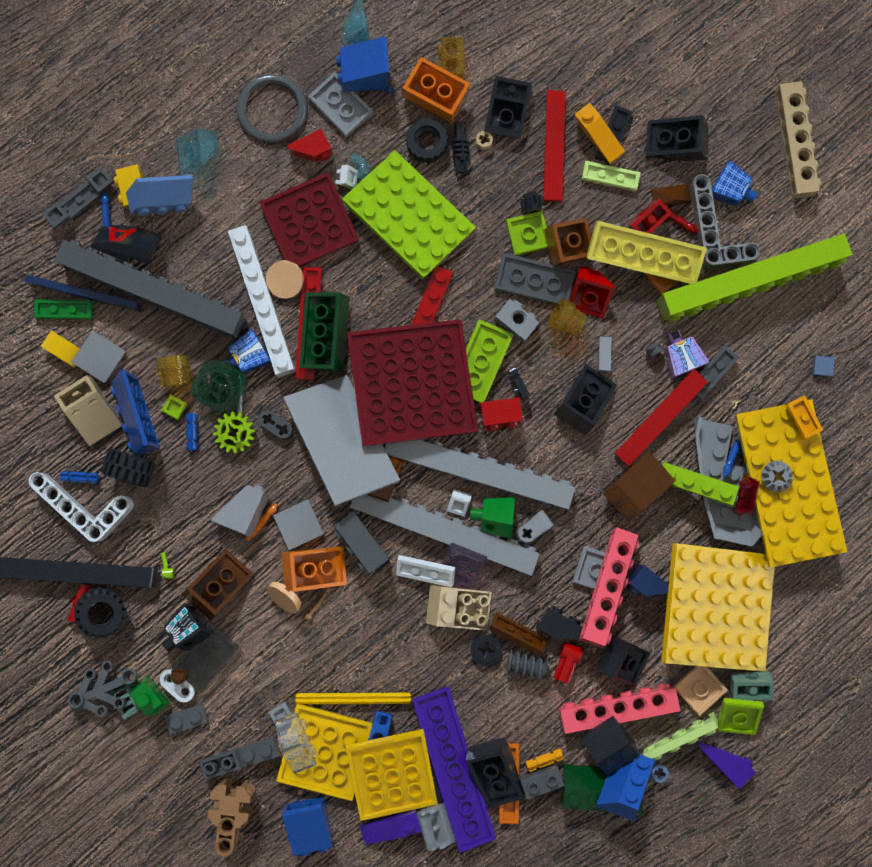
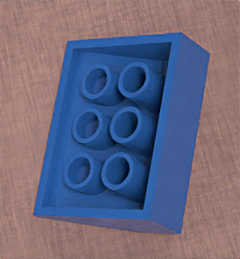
(134, 413)

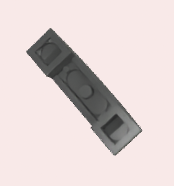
(79, 200)

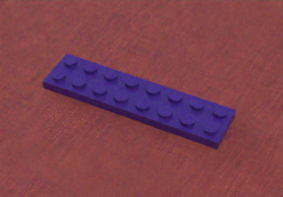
(447, 756)

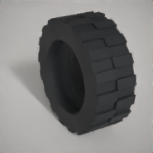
(420, 127)

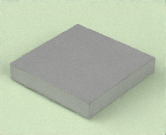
(98, 356)
(298, 524)
(589, 567)

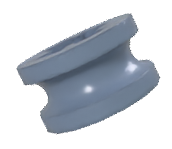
(663, 778)

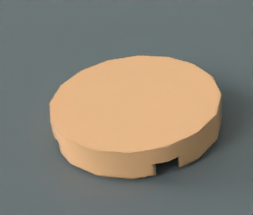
(284, 279)
(286, 600)

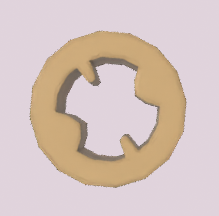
(486, 145)

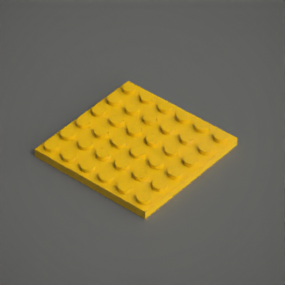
(718, 608)

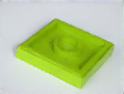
(527, 233)
(740, 716)

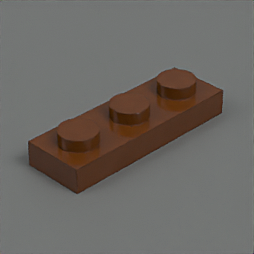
(518, 634)

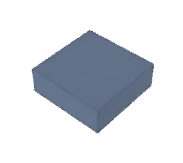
(823, 366)

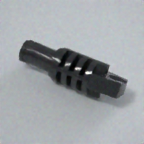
(460, 148)

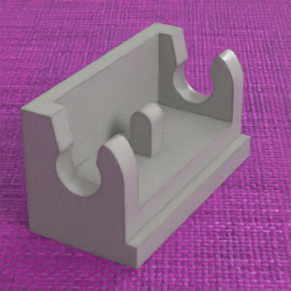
(435, 827)

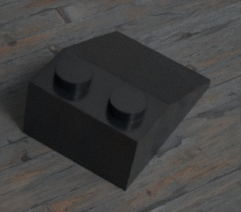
(678, 138)
(585, 399)
(495, 772)

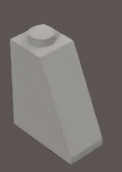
(243, 510)

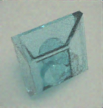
(355, 25)
(196, 149)

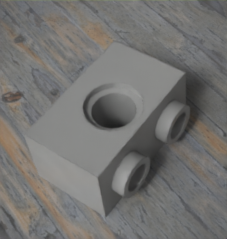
(520, 331)

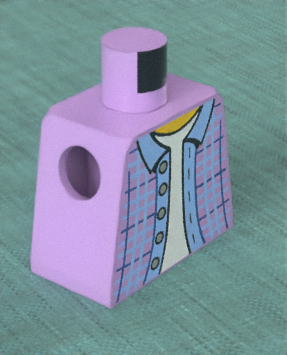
(683, 355)

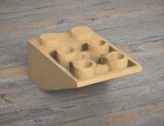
(88, 410)
(458, 607)

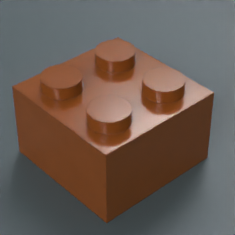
(568, 241)

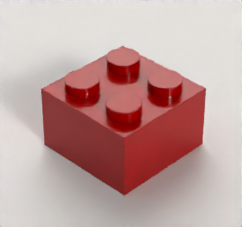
(501, 413)

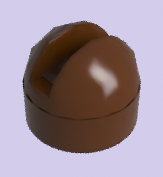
(178, 676)

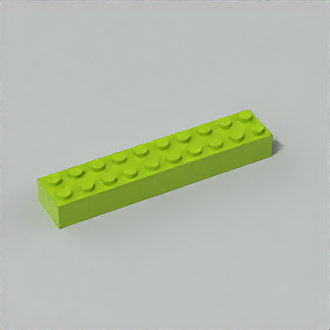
(754, 278)

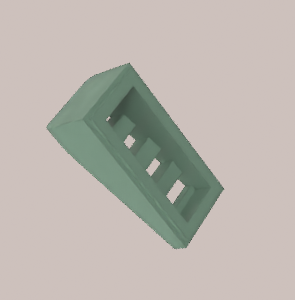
(124, 713)

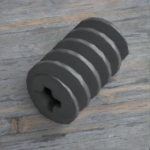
(526, 666)

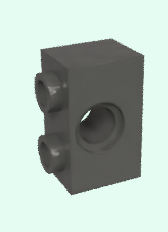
(541, 781)

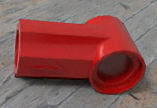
(569, 658)

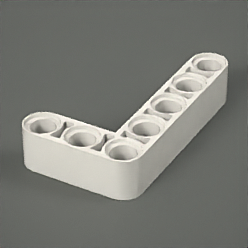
(78, 510)

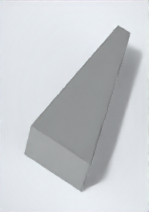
(604, 355)

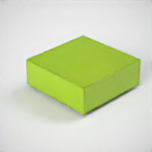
(174, 407)

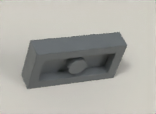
(186, 718)

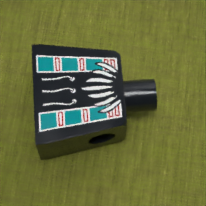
(185, 629)

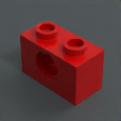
(650, 217)

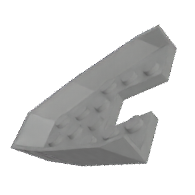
(712, 451)

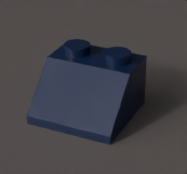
(645, 582)

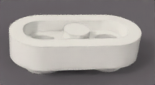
(176, 690)

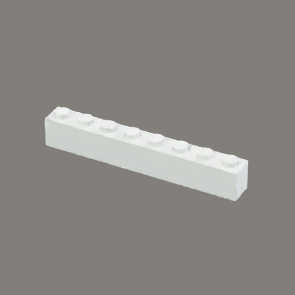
(262, 301)

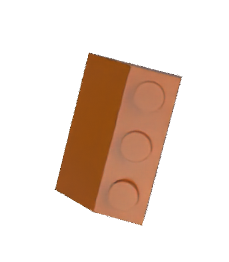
(435, 89)

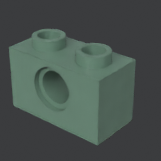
(751, 685)

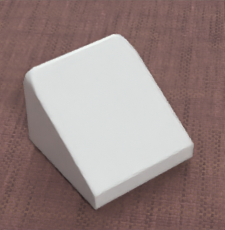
(459, 502)

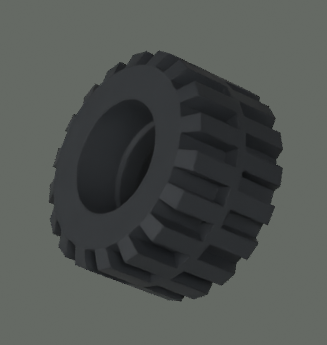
(128, 468)
(99, 629)

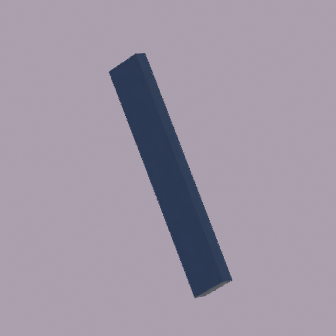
(83, 293)

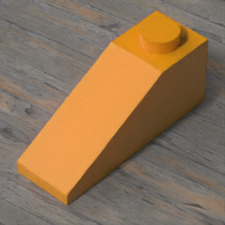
(599, 133)

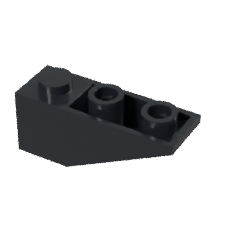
(559, 626)

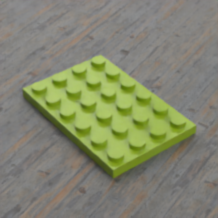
(408, 214)

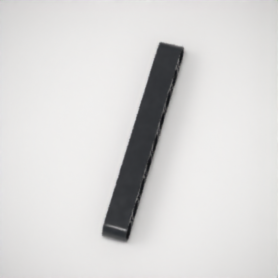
(78, 572)

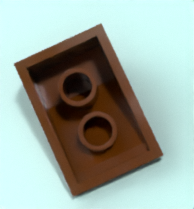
(639, 486)
(217, 584)

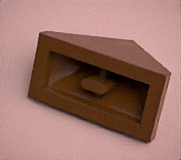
(672, 195)

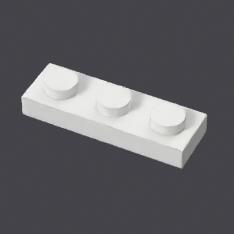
(425, 571)

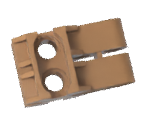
(230, 808)

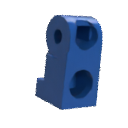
(380, 725)

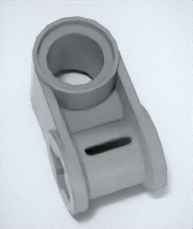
(536, 525)

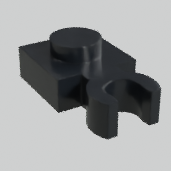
(520, 389)

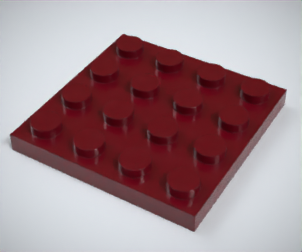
(309, 220)

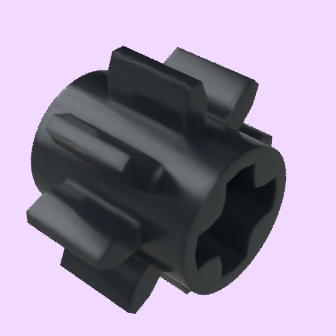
(531, 202)

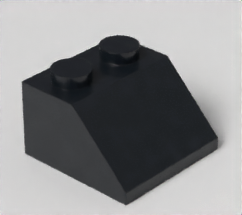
(623, 661)
(610, 745)

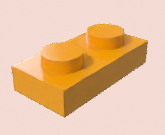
(804, 417)

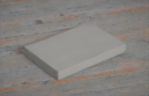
(341, 108)

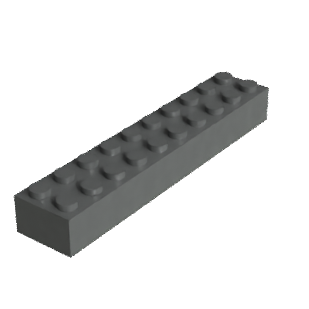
(149, 289)

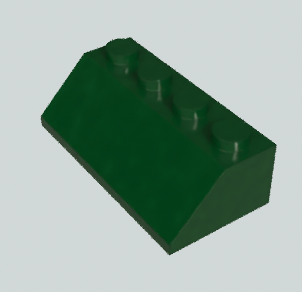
(324, 331)
(583, 787)

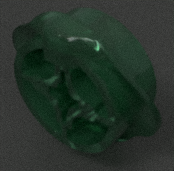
(216, 396)

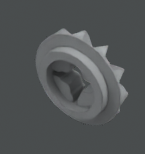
(768, 476)

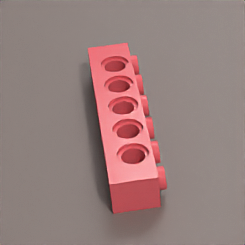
(589, 632)
(668, 704)

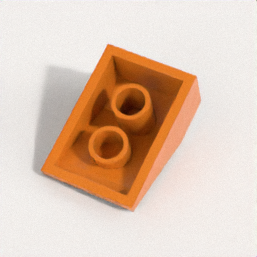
(314, 568)

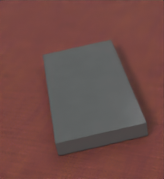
(534, 279)

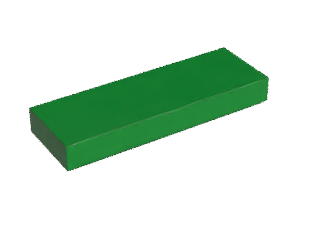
(63, 309)

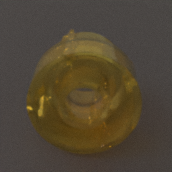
(567, 318)
(173, 370)

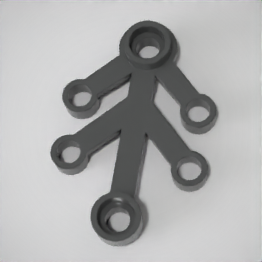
(100, 690)

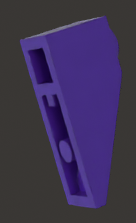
(733, 766)
(391, 827)

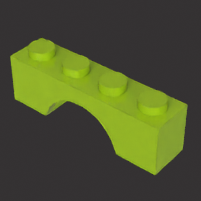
(703, 485)

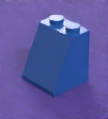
(364, 66)
(308, 826)

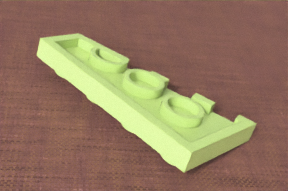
(682, 736)

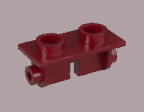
(746, 495)

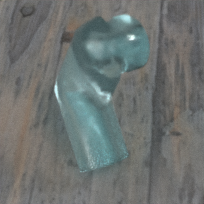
(363, 165)

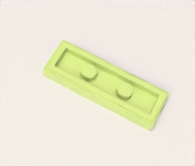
(610, 176)

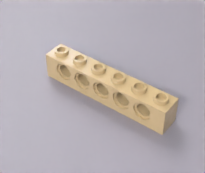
(798, 186)

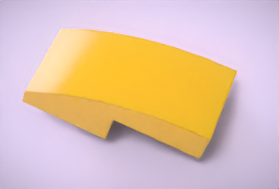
(60, 347)

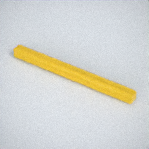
(353, 698)

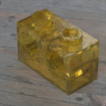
(452, 59)

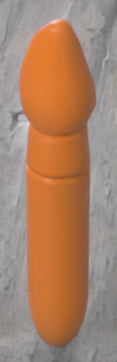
(262, 521)

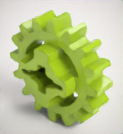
(228, 421)

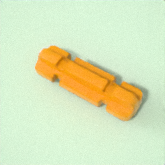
(544, 760)

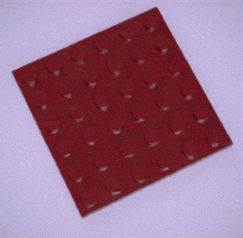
(412, 383)

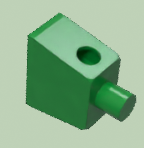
(495, 516)
(149, 697)

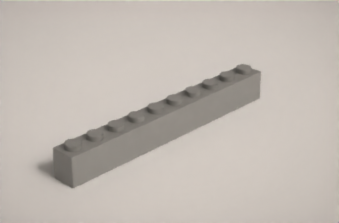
(484, 472)
(448, 531)

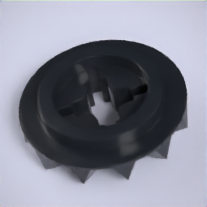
(491, 657)

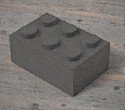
(361, 542)

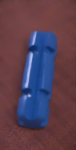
(191, 432)
(81, 477)

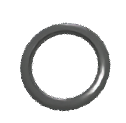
(278, 137)

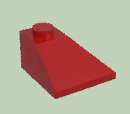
(591, 292)

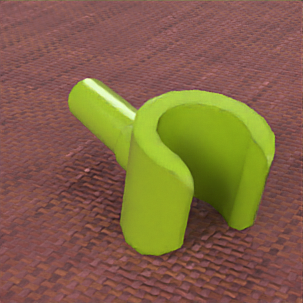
(168, 573)

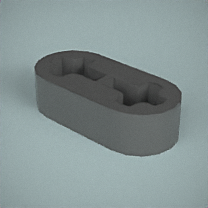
(278, 420)

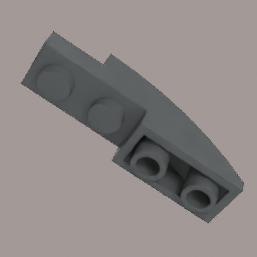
(239, 757)

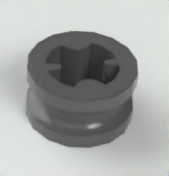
(654, 349)

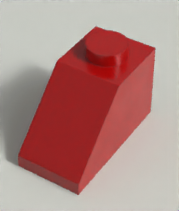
(312, 147)

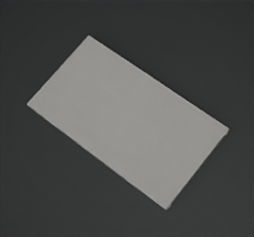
(331, 433)

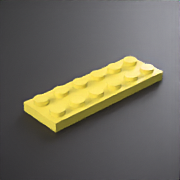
(646, 252)

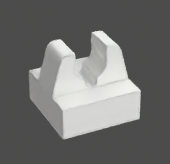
(348, 176)

